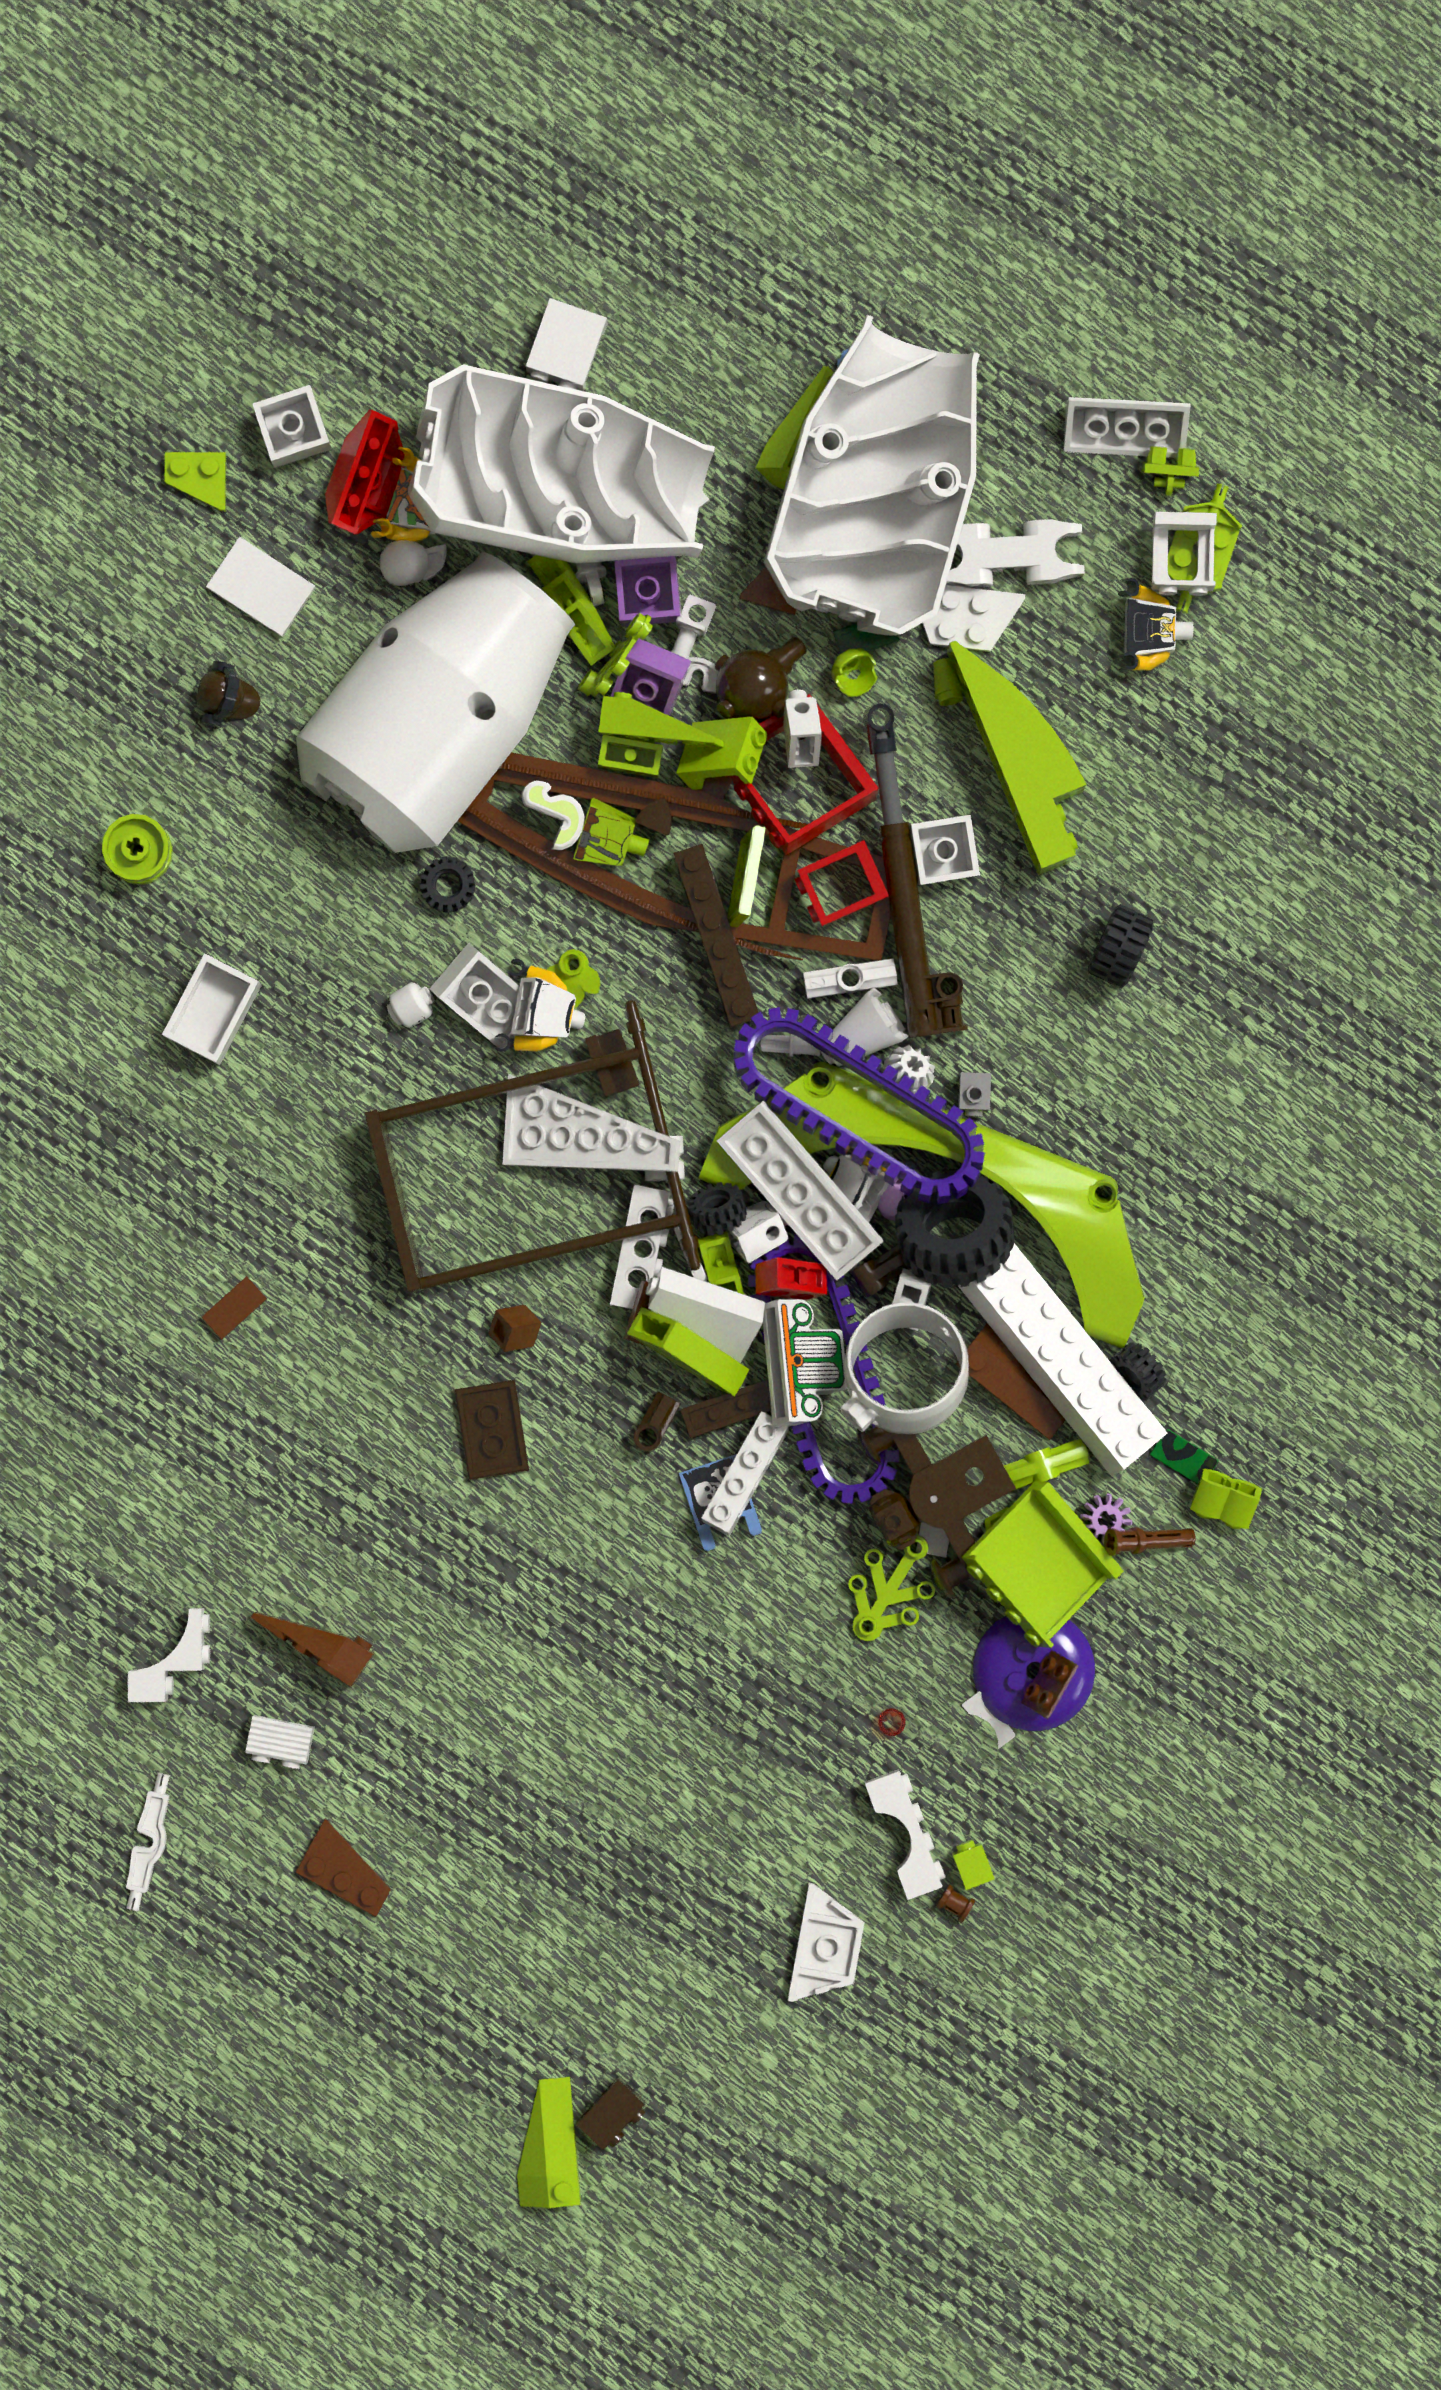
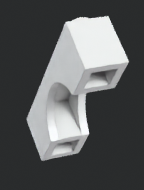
(918, 1870)

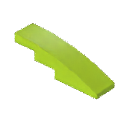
(566, 590)

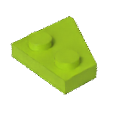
(198, 475)

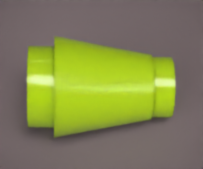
(946, 683)

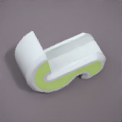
(559, 807)

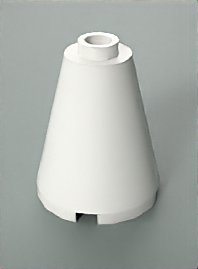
(869, 1026)

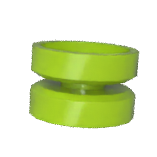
(128, 833)

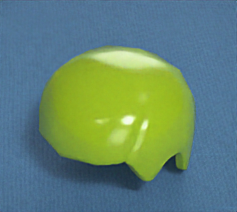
(853, 660)

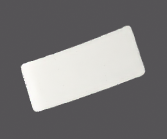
(976, 1707)

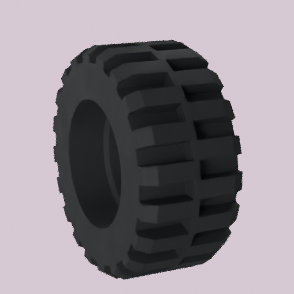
(961, 1258)

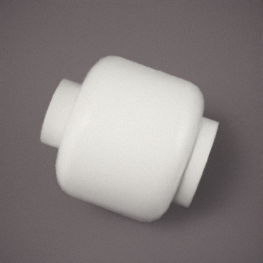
(410, 1005)

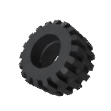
(1120, 946)

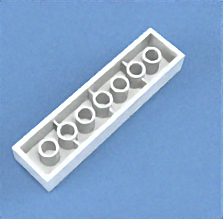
(1065, 1363)

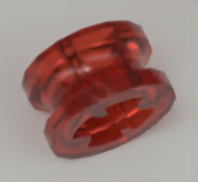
(889, 1731)

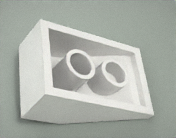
(479, 994)

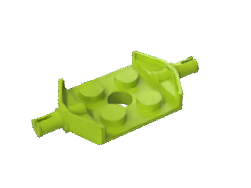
(1181, 559)

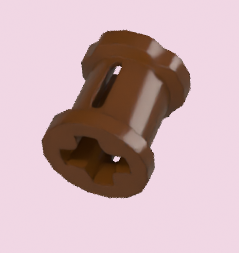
(955, 1903)

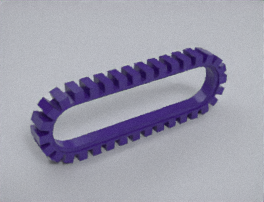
(752, 1078)
(865, 1384)

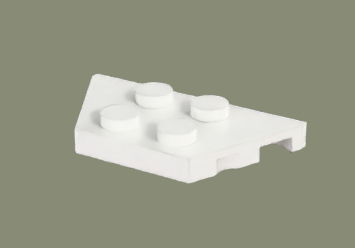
(972, 617)
(825, 1947)

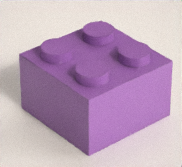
(648, 588)
(653, 676)

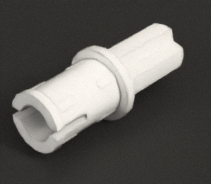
(787, 1044)

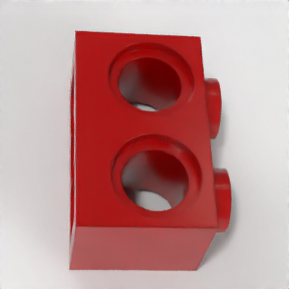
(791, 1279)

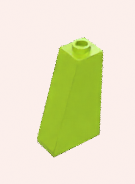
(688, 1350)

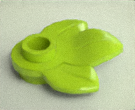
(578, 981)

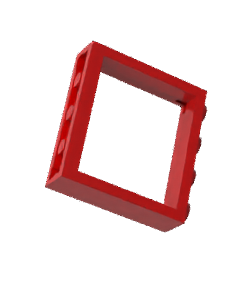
(845, 761)

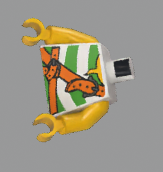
(403, 517)

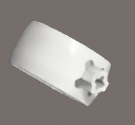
(863, 1411)

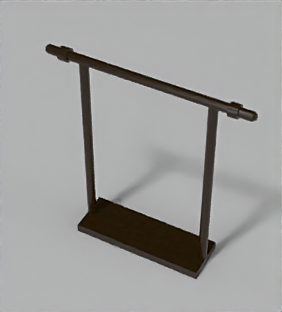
(395, 1199)

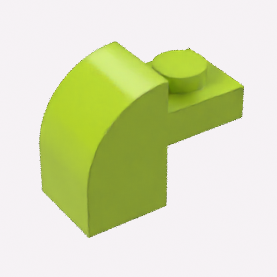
(720, 1262)

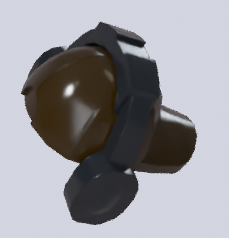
(225, 696)

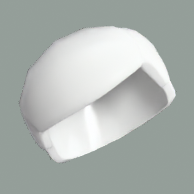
(403, 562)

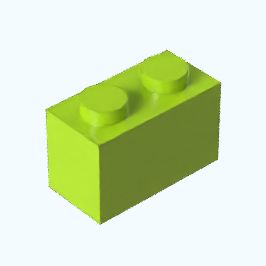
(630, 756)

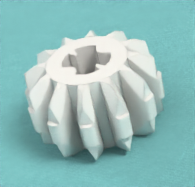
(911, 1064)

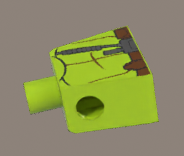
(608, 836)

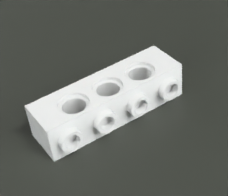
(642, 1200)
(744, 1474)

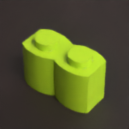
(1225, 1499)

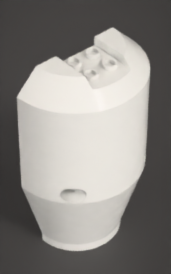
(537, 467)
(861, 504)
(410, 719)

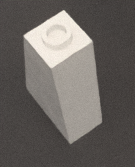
(711, 1311)

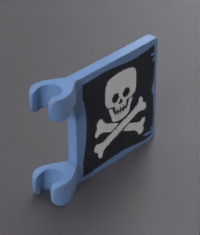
(700, 1487)

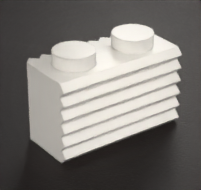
(279, 1740)

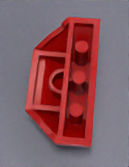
(365, 474)

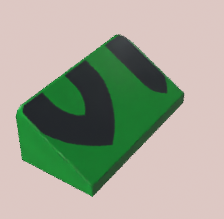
(1183, 1456)

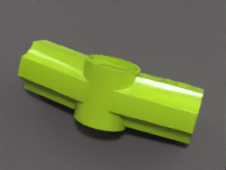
(1047, 1463)

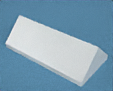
(1124, 426)

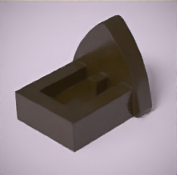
(656, 817)

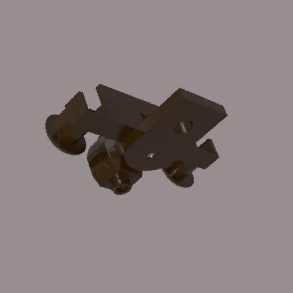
(936, 1496)

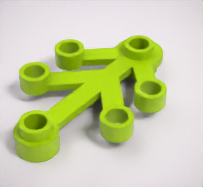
(601, 683)
(888, 1593)

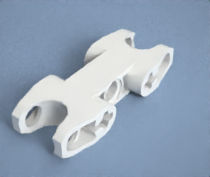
(1030, 552)

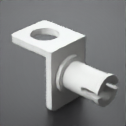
(689, 629)

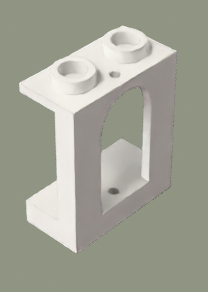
(1205, 525)

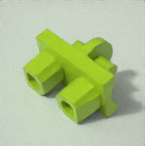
(1157, 464)

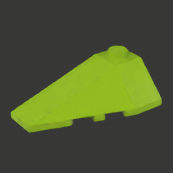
(781, 447)
(636, 721)
(549, 2157)

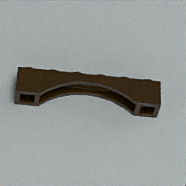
(716, 935)

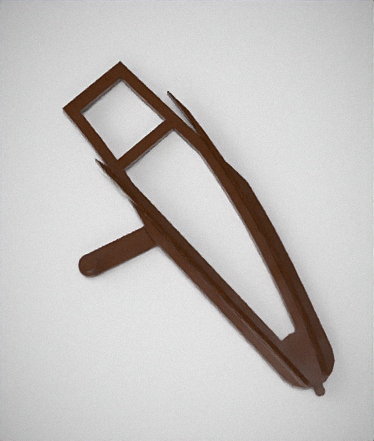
(697, 805)

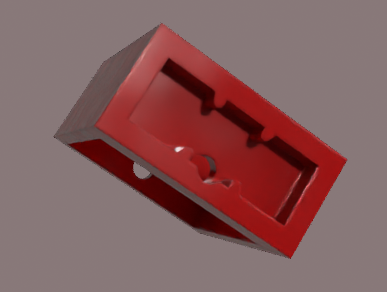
(870, 870)

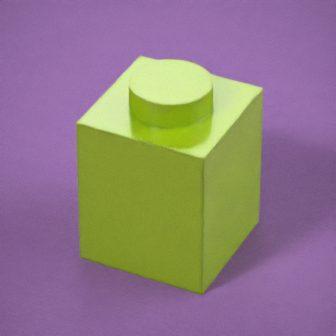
(972, 1864)

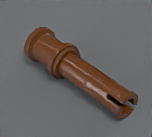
(1137, 1540)

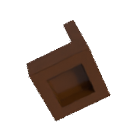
(514, 1328)

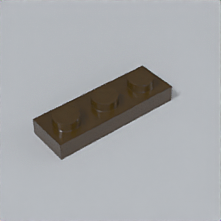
(727, 1409)

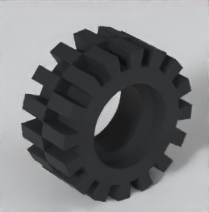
(445, 866)
(717, 1208)
(1139, 1370)

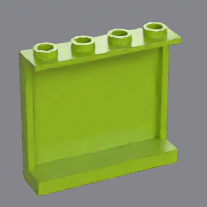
(1040, 1563)

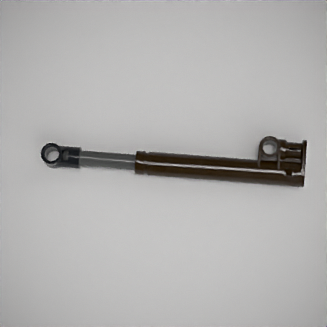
(925, 1005)

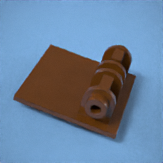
(1049, 1684)

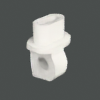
(590, 573)

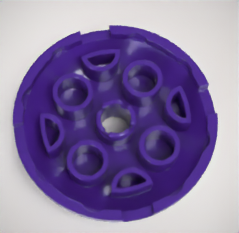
(1002, 1675)

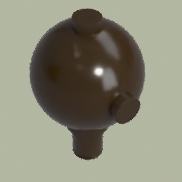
(756, 681)

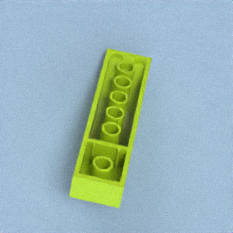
(1026, 758)

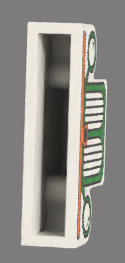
(800, 1362)

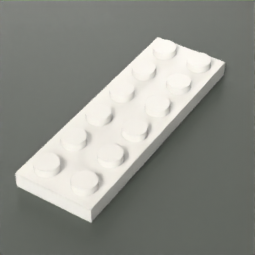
(800, 1190)

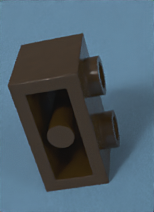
(611, 2113)

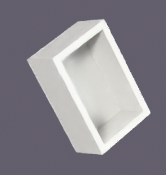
(211, 1009)

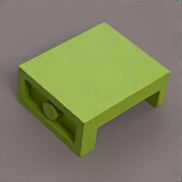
(739, 756)

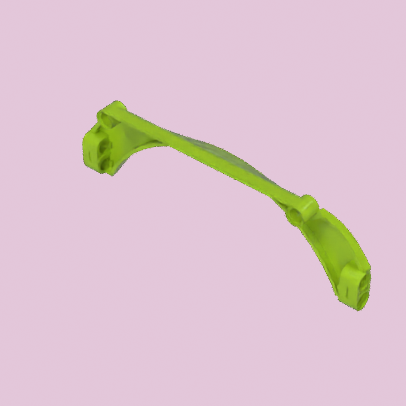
(1049, 1186)

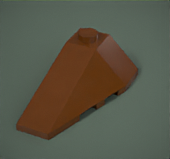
(1006, 1379)
(335, 1652)

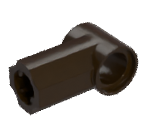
(877, 1272)
(657, 1420)

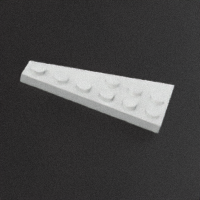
(566, 1133)

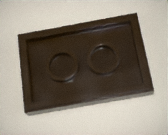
(491, 1429)

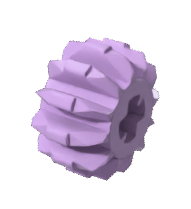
(1109, 1509)

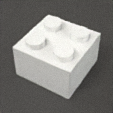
(292, 426)
(944, 849)

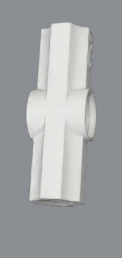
(870, 974)

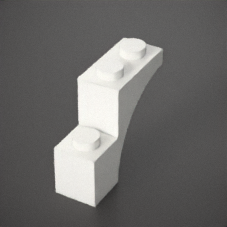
(191, 1654)

